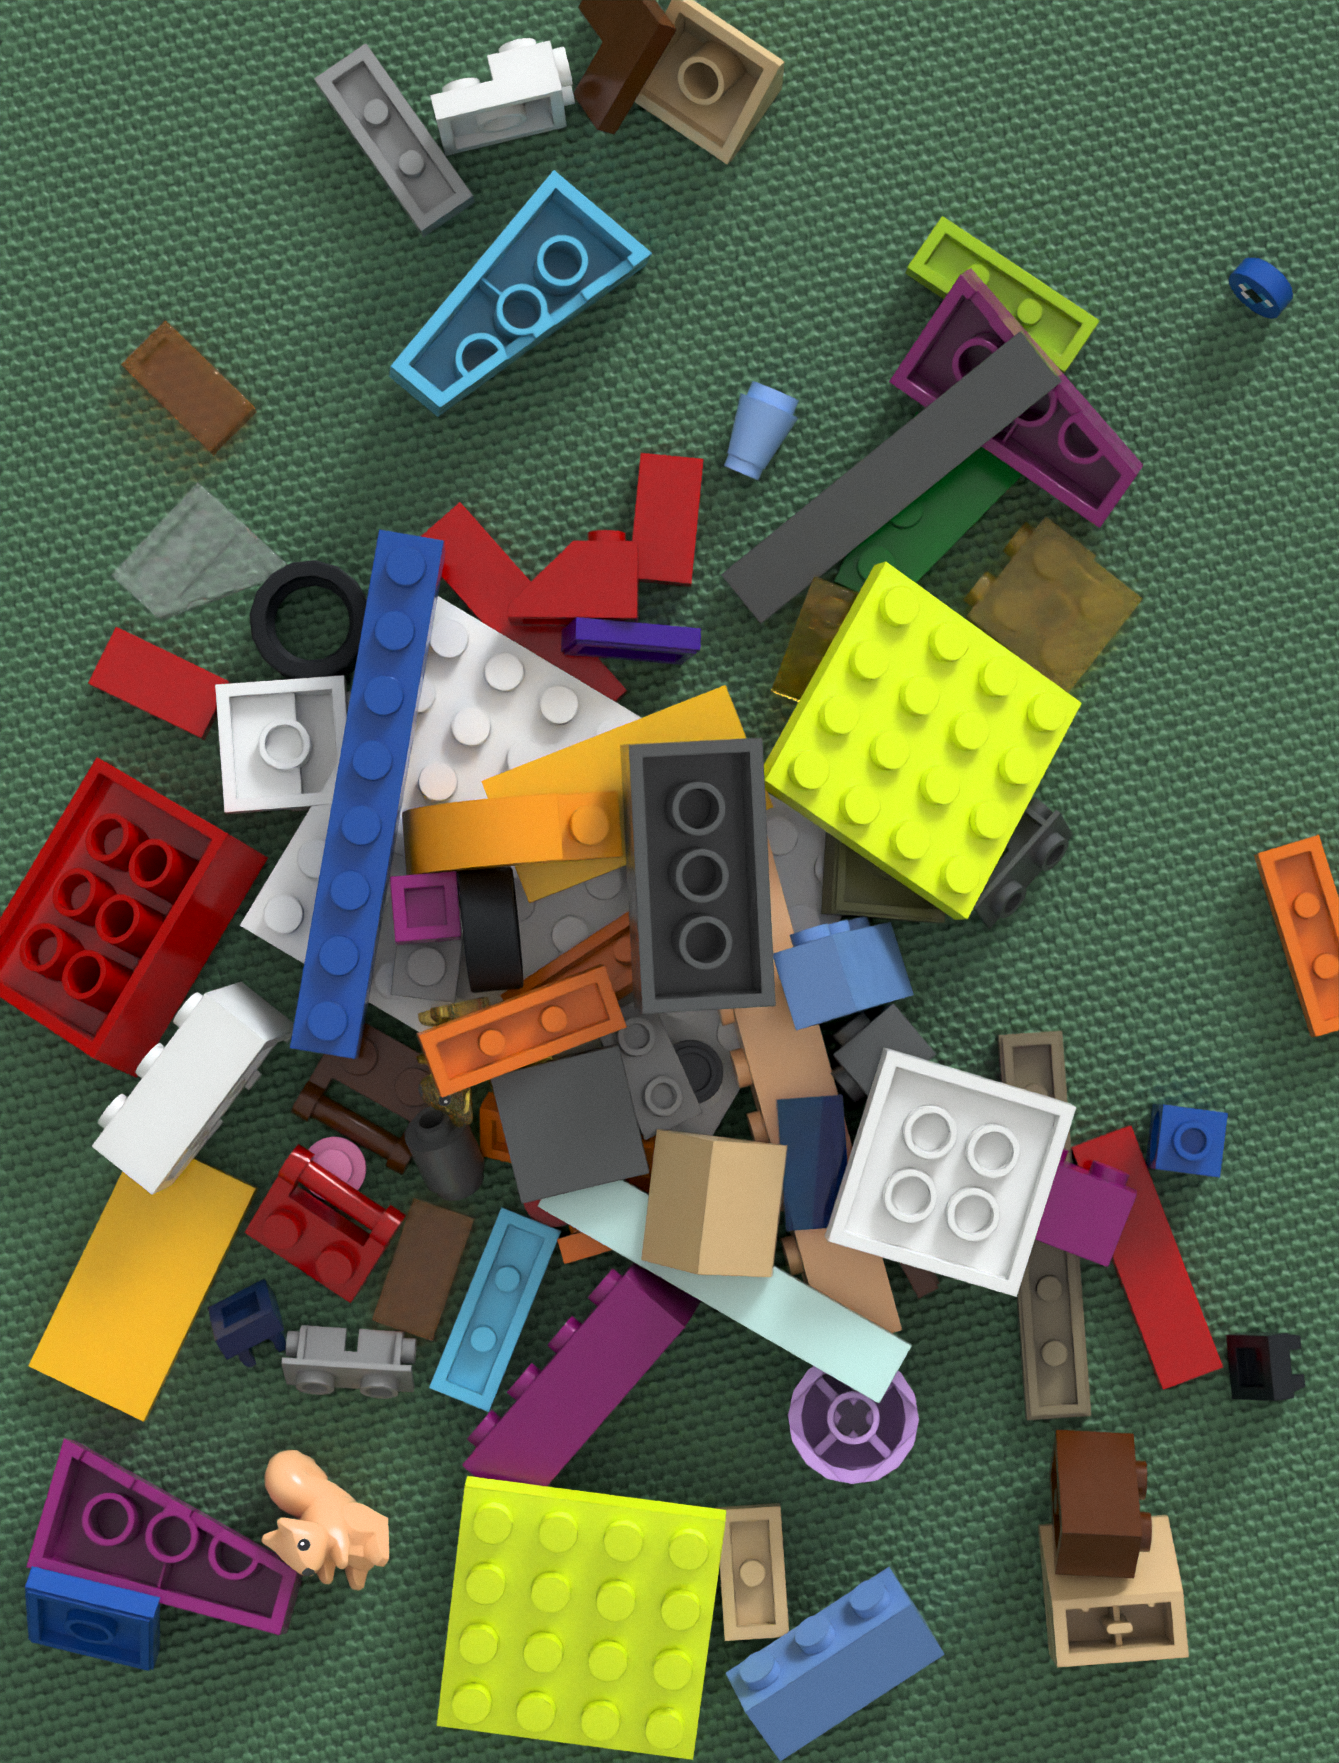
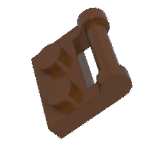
(383, 1073)

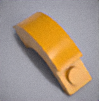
(512, 832)

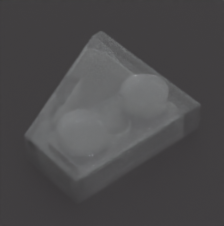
(195, 558)

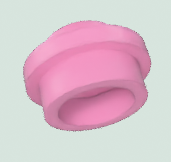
(342, 1159)

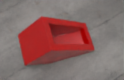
(583, 581)

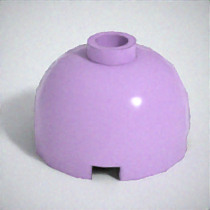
(847, 1432)

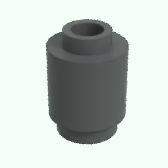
(445, 1154)

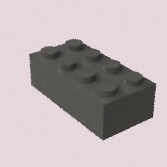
(698, 875)

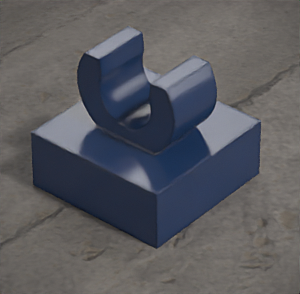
(246, 1321)

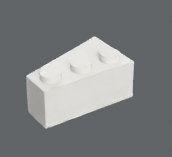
(190, 1084)

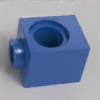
(1186, 1140)

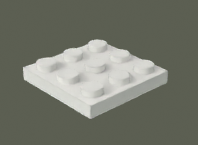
(950, 1172)

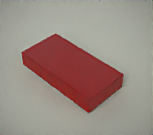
(667, 517)
(158, 683)

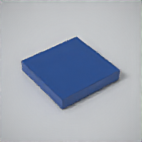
(93, 1618)

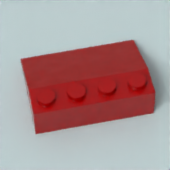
(119, 916)

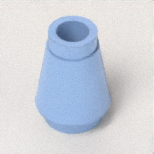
(759, 428)

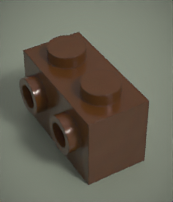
(1097, 1504)

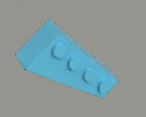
(526, 286)

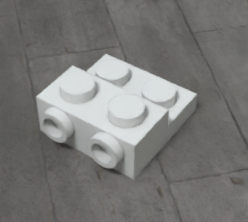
(522, 99)
(280, 741)

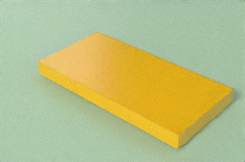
(596, 767)
(142, 1286)

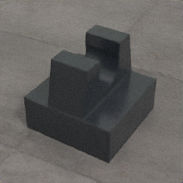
(1263, 1366)

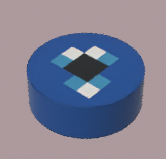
(1261, 287)

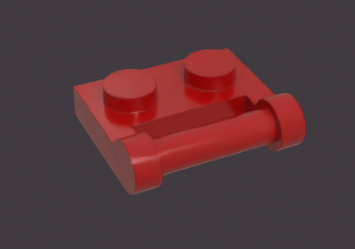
(316, 1235)

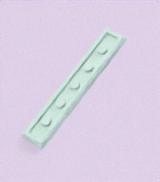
(773, 1306)

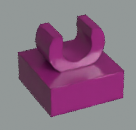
(425, 908)

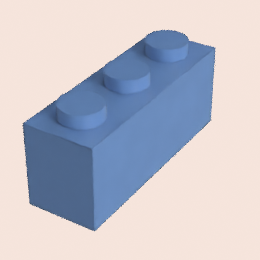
(841, 971)
(834, 1664)

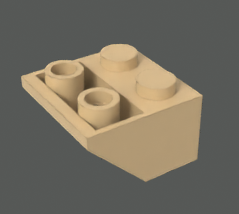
(1116, 1618)

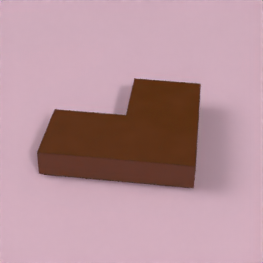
(632, 43)

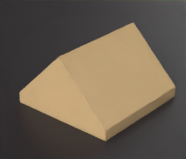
(711, 81)
(714, 1204)

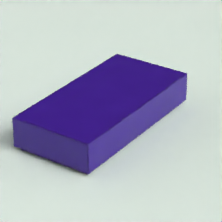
(630, 641)

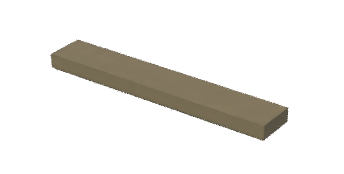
(1051, 1285)

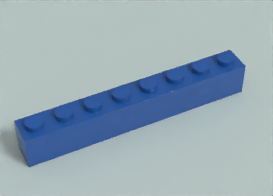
(368, 794)

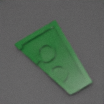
(932, 522)

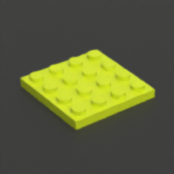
(919, 741)
(580, 1617)

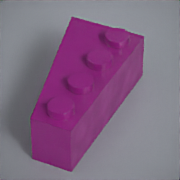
(1055, 441)
(1086, 1210)
(584, 1379)
(140, 1538)

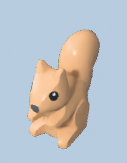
(330, 1524)

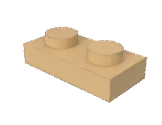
(753, 1573)

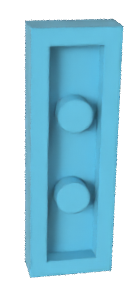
(495, 1309)

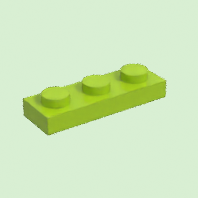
(1045, 314)

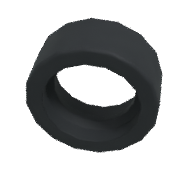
(274, 592)
(491, 929)

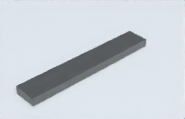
(892, 476)

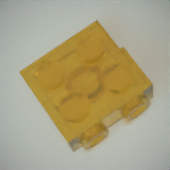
(1051, 603)

